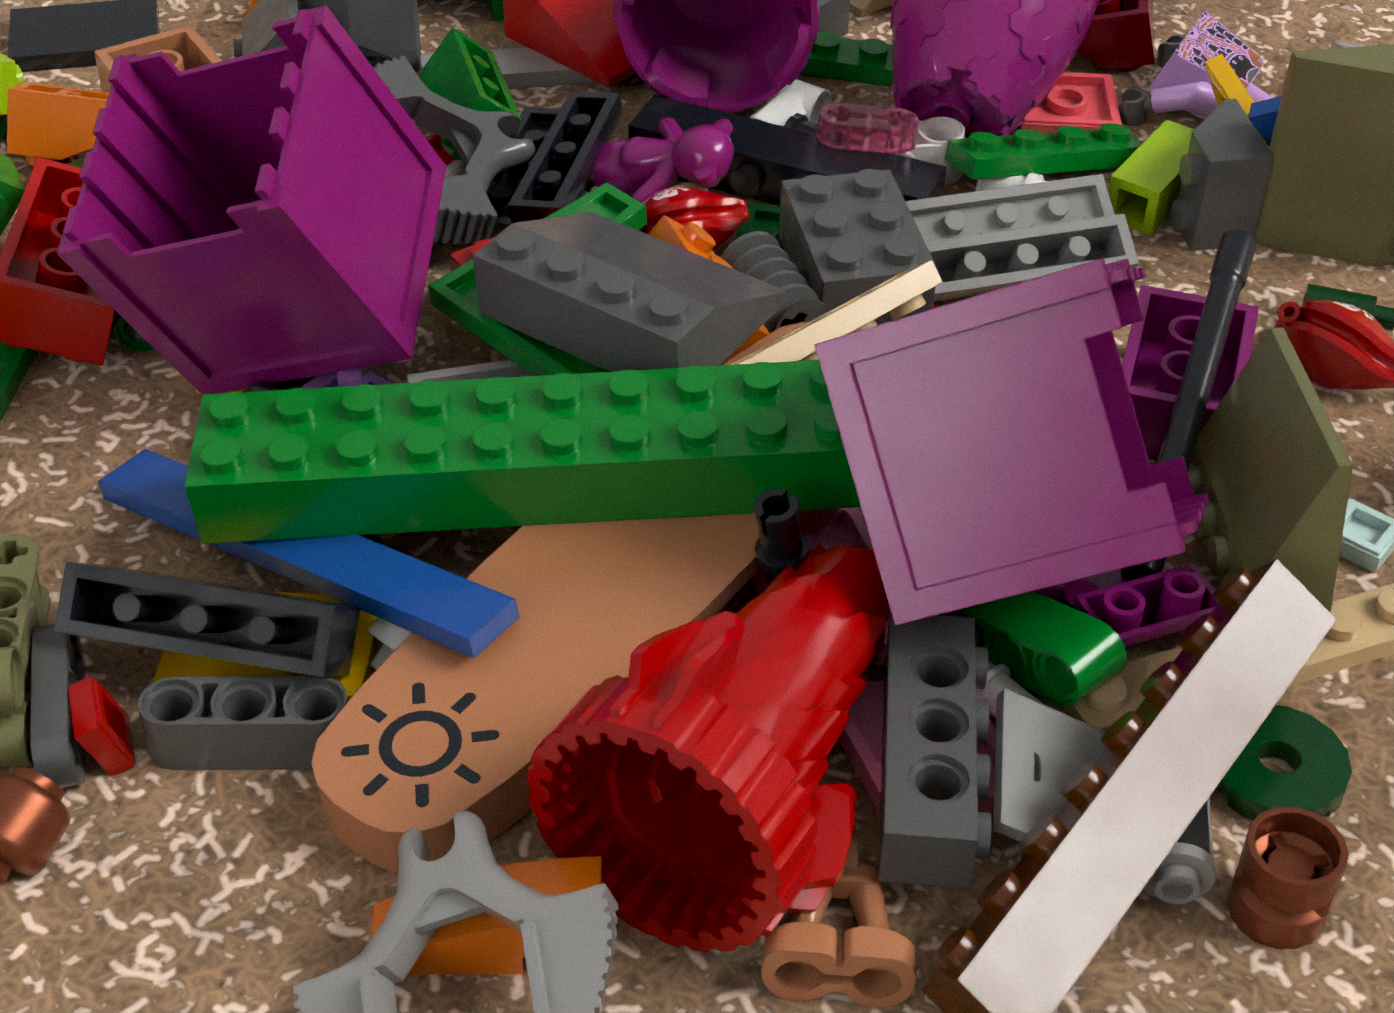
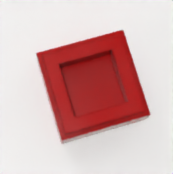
(101, 726)

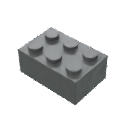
(850, 234)

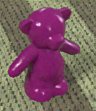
(652, 164)

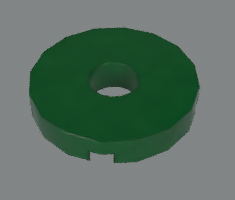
(1310, 748)

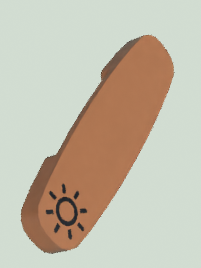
(460, 730)

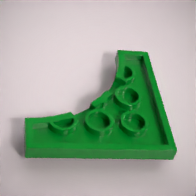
(458, 295)

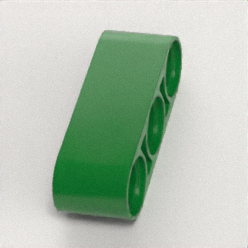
(1047, 645)

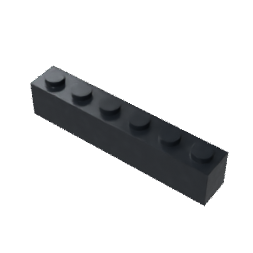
(776, 153)

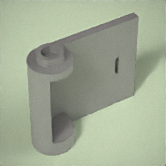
(1035, 759)

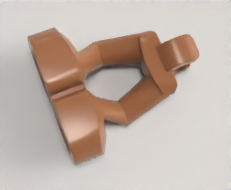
(865, 964)

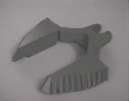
(480, 142)

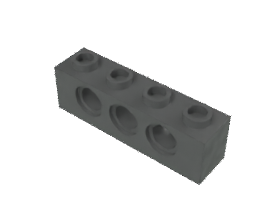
(931, 753)

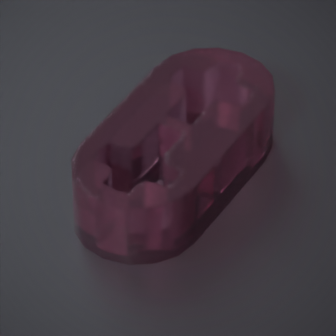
(868, 128)

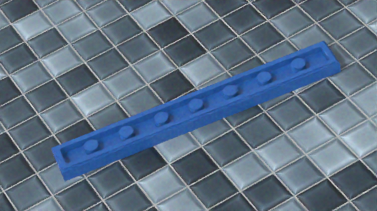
(342, 567)

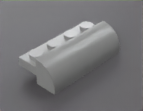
(1019, 233)

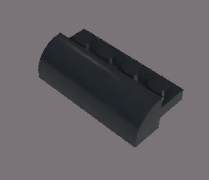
(564, 157)

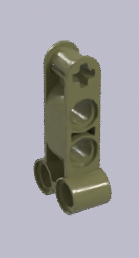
(22, 607)

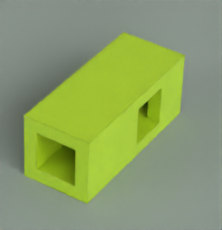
(1150, 178)

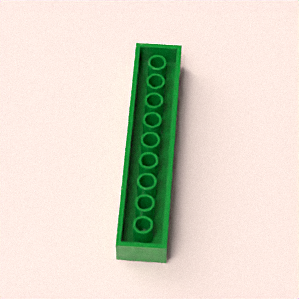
(514, 451)

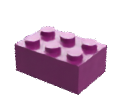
(1160, 350)

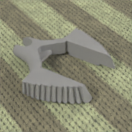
(563, 935)

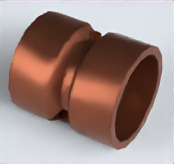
(1287, 877)

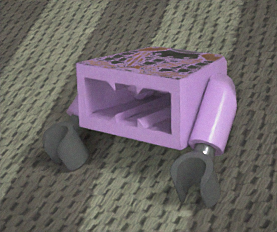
(1183, 77)

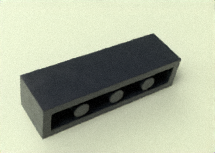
(207, 619)

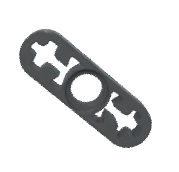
(54, 666)

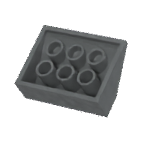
(618, 294)

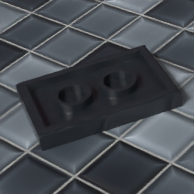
(72, 32)

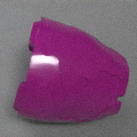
(717, 50)
(982, 57)

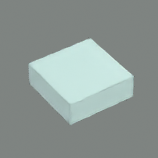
(1366, 536)

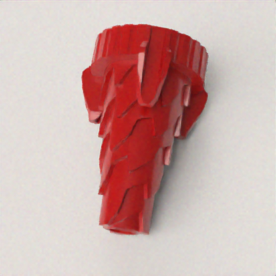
(712, 759)

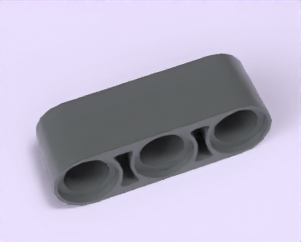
(238, 720)

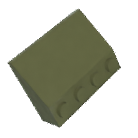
(1334, 157)
(1273, 473)

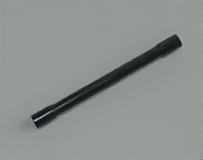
(1226, 281)

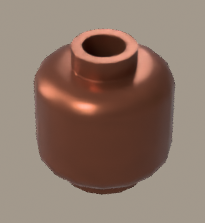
(29, 821)

